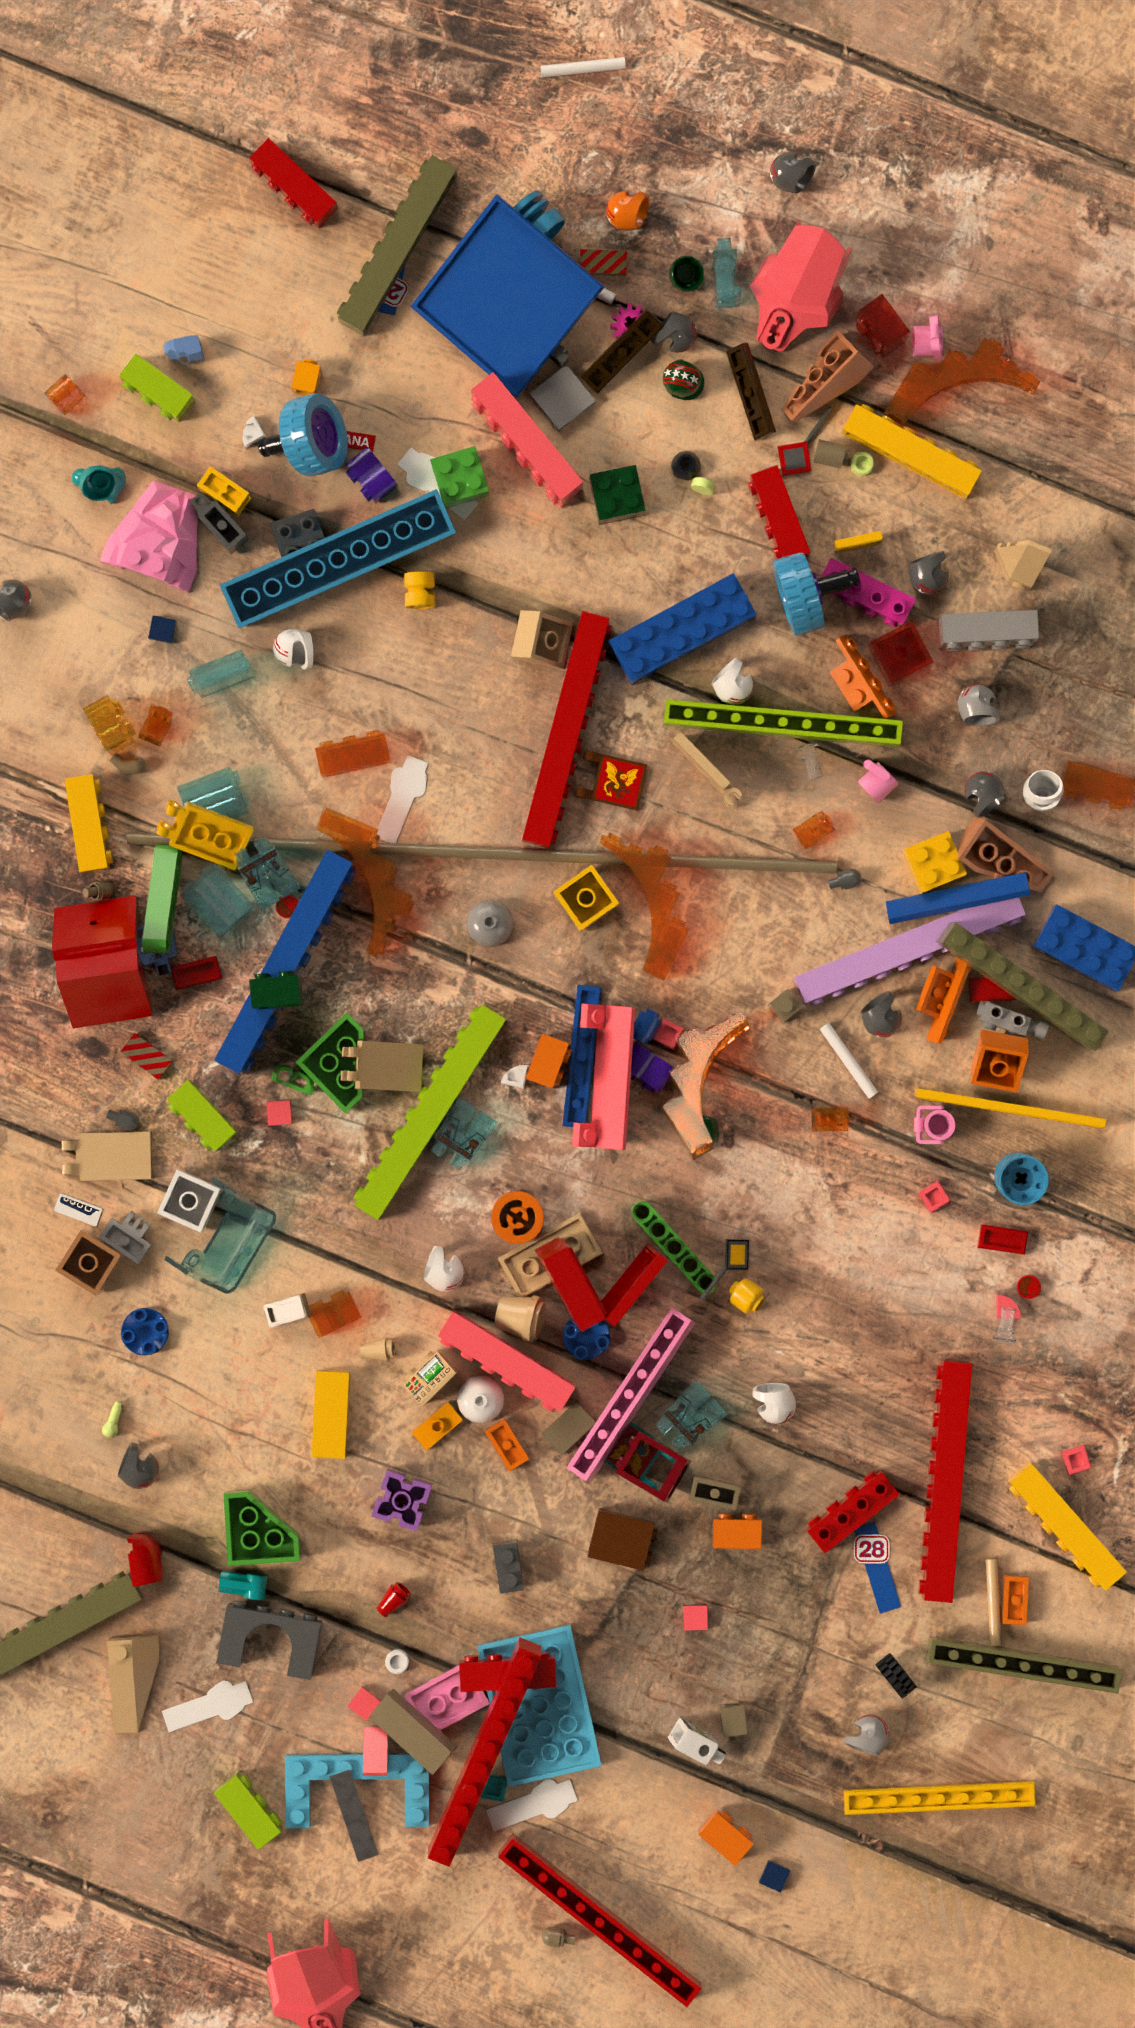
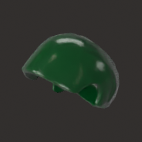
(686, 273)

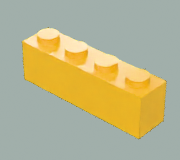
(87, 823)

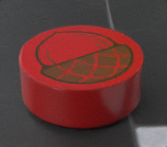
(286, 906)
(1028, 1287)

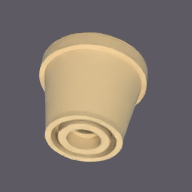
(521, 1316)

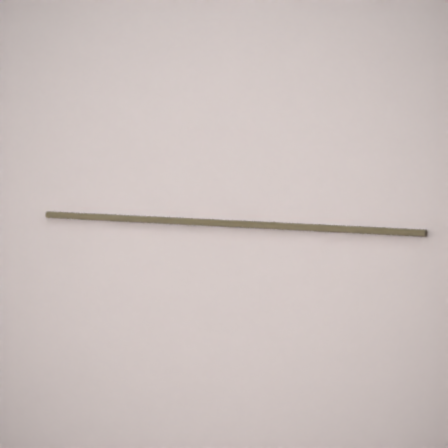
(524, 854)

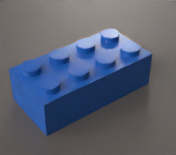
(1085, 948)

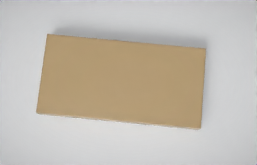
(524, 1266)

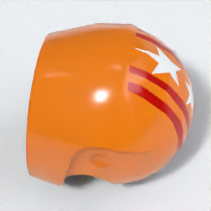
(623, 210)

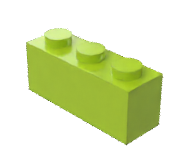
(156, 388)
(201, 1116)
(249, 1810)

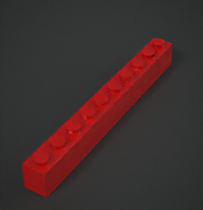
(565, 730)
(946, 1481)
(484, 1751)
(600, 1920)

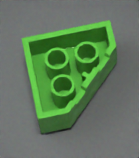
(325, 1062)
(257, 1532)

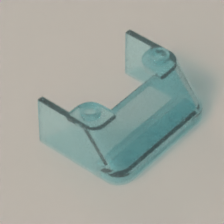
(233, 1243)

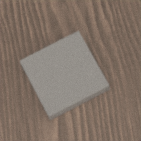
(562, 397)

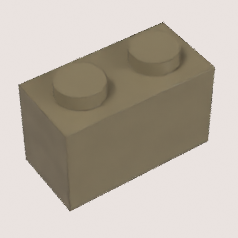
(569, 1428)
(714, 1492)

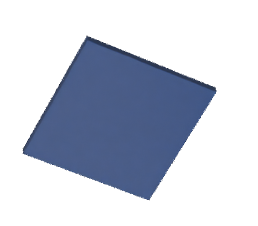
(507, 295)

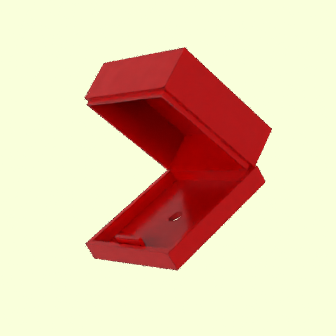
(100, 962)
(580, 1296)

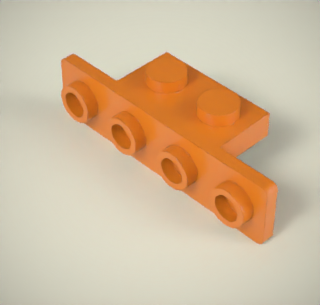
(858, 682)
(941, 997)

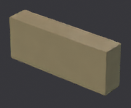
(413, 1731)

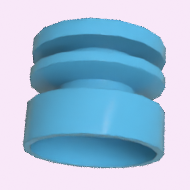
(534, 210)
(1034, 1177)

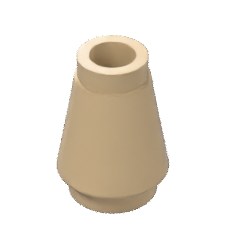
(378, 1350)

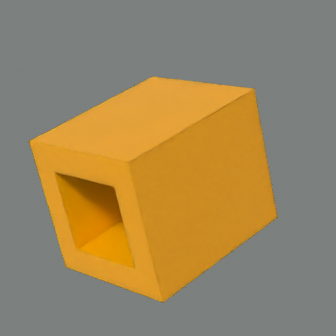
(306, 377)

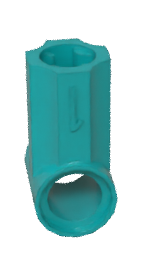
(249, 1585)

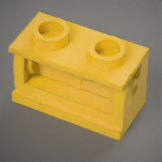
(224, 491)

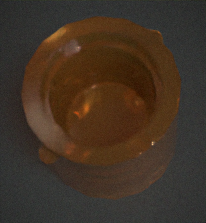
(64, 394)

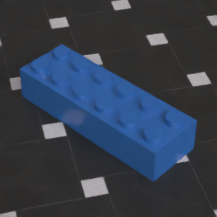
(682, 629)

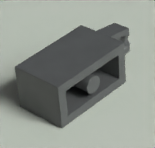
(219, 523)

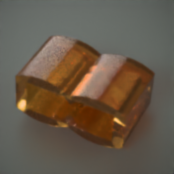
(334, 1314)

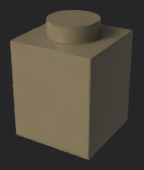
(785, 1006)
(733, 1720)

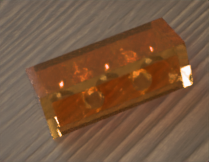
(352, 754)
(1097, 785)

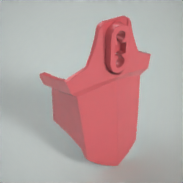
(799, 285)
(314, 1982)

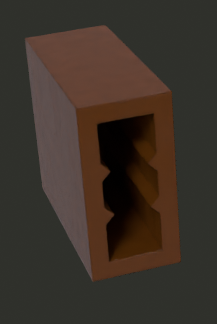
(622, 1539)

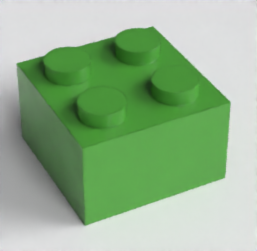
(460, 477)

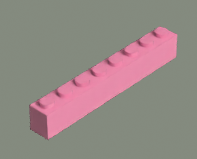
(631, 1395)

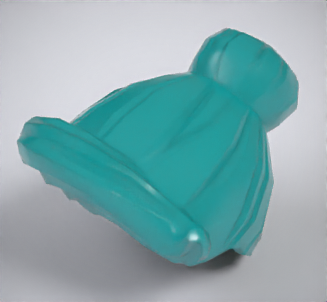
(100, 482)

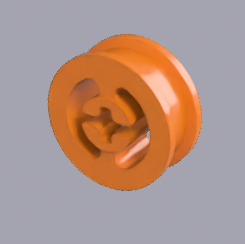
(506, 1233)

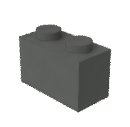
(508, 1566)

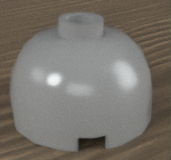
(490, 923)

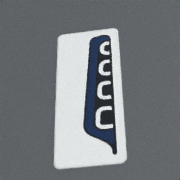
(78, 1209)

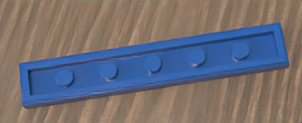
(957, 898)
(580, 1060)

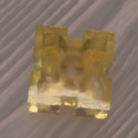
(109, 725)

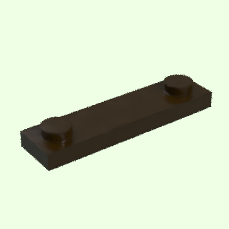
(622, 350)
(751, 391)

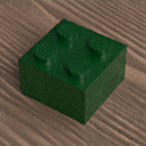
(617, 494)
(276, 992)

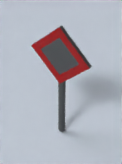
(795, 457)

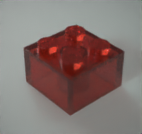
(882, 326)
(900, 653)

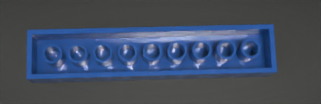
(288, 955)

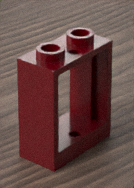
(672, 1479)

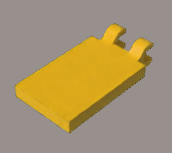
(205, 833)

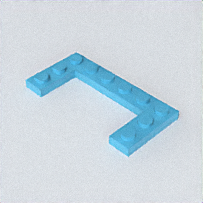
(307, 1767)

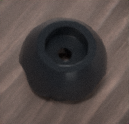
(689, 472)

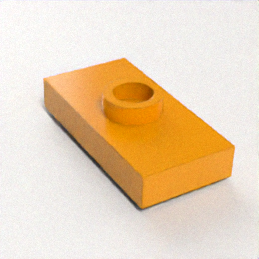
(437, 1425)

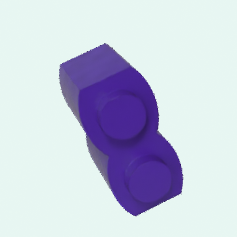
(371, 475)
(649, 1068)

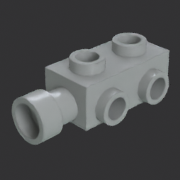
(1005, 1021)

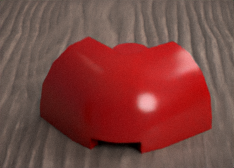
(144, 1560)

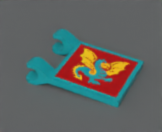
(643, 1458)

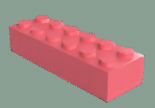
(527, 440)
(507, 1361)

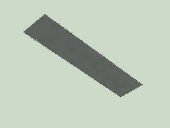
(353, 1815)

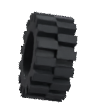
(896, 1675)

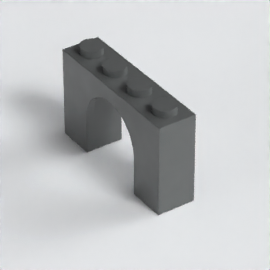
(302, 1631)

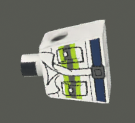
(695, 1743)

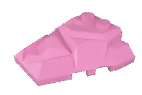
(158, 537)

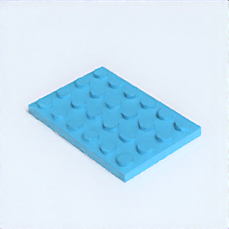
(552, 1725)

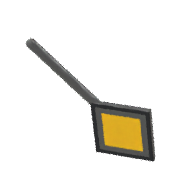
(735, 1259)

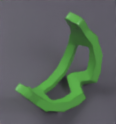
(309, 1087)

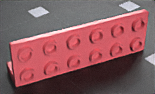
(611, 1077)

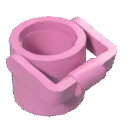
(928, 339)
(877, 780)
(936, 1125)

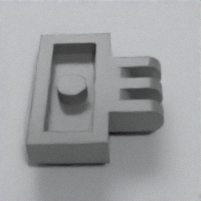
(127, 1237)

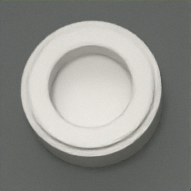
(397, 1661)

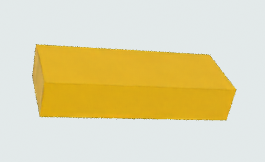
(330, 1414)

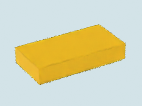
(857, 542)

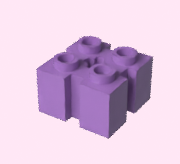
(389, 1506)

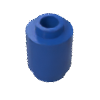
(646, 1026)

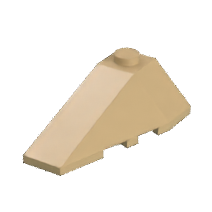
(1021, 562)
(131, 1674)

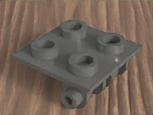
(297, 531)

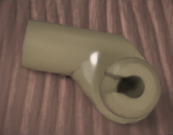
(128, 767)

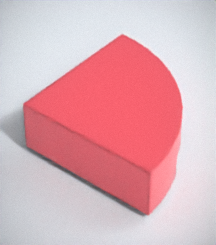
(1005, 1301)

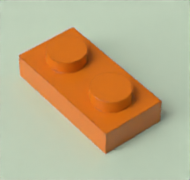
(506, 1444)
(1015, 1600)

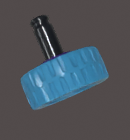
(309, 435)
(803, 592)

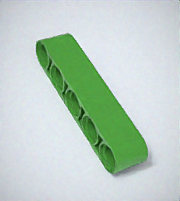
(162, 899)
(663, 1241)

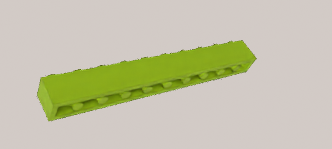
(782, 723)
(430, 1111)

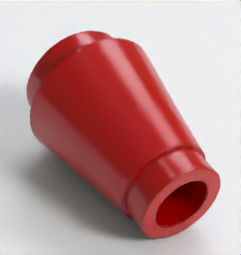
(393, 1599)

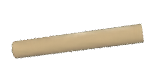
(993, 1602)

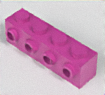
(873, 597)

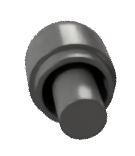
(846, 879)
(124, 1119)

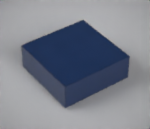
(162, 629)
(774, 1876)

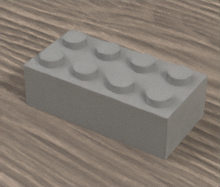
(988, 630)

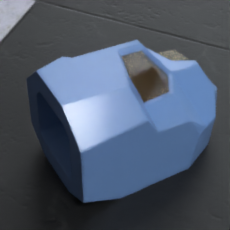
(184, 349)

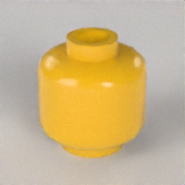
(747, 1296)

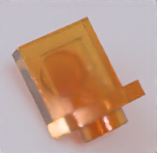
(156, 725)
(814, 829)
(830, 1119)

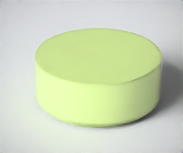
(862, 464)
(703, 486)

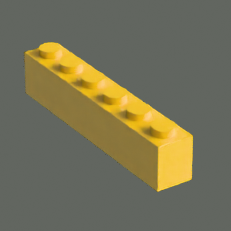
(911, 451)
(1067, 1526)

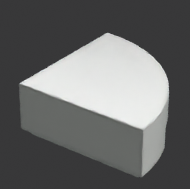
(252, 432)
(516, 1076)

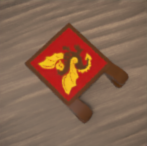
(616, 782)

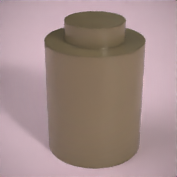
(831, 454)

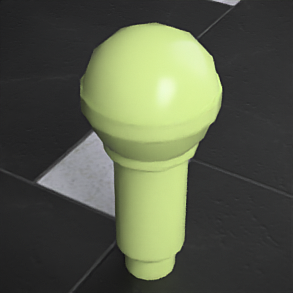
(110, 1429)

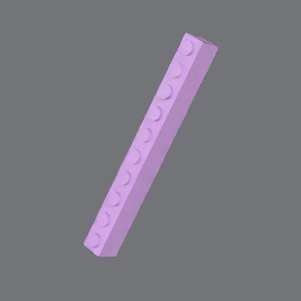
(901, 949)

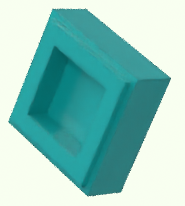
(495, 1788)

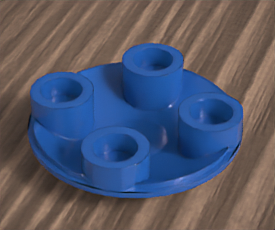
(144, 1331)
(588, 1343)

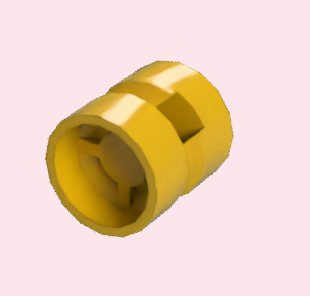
(419, 590)

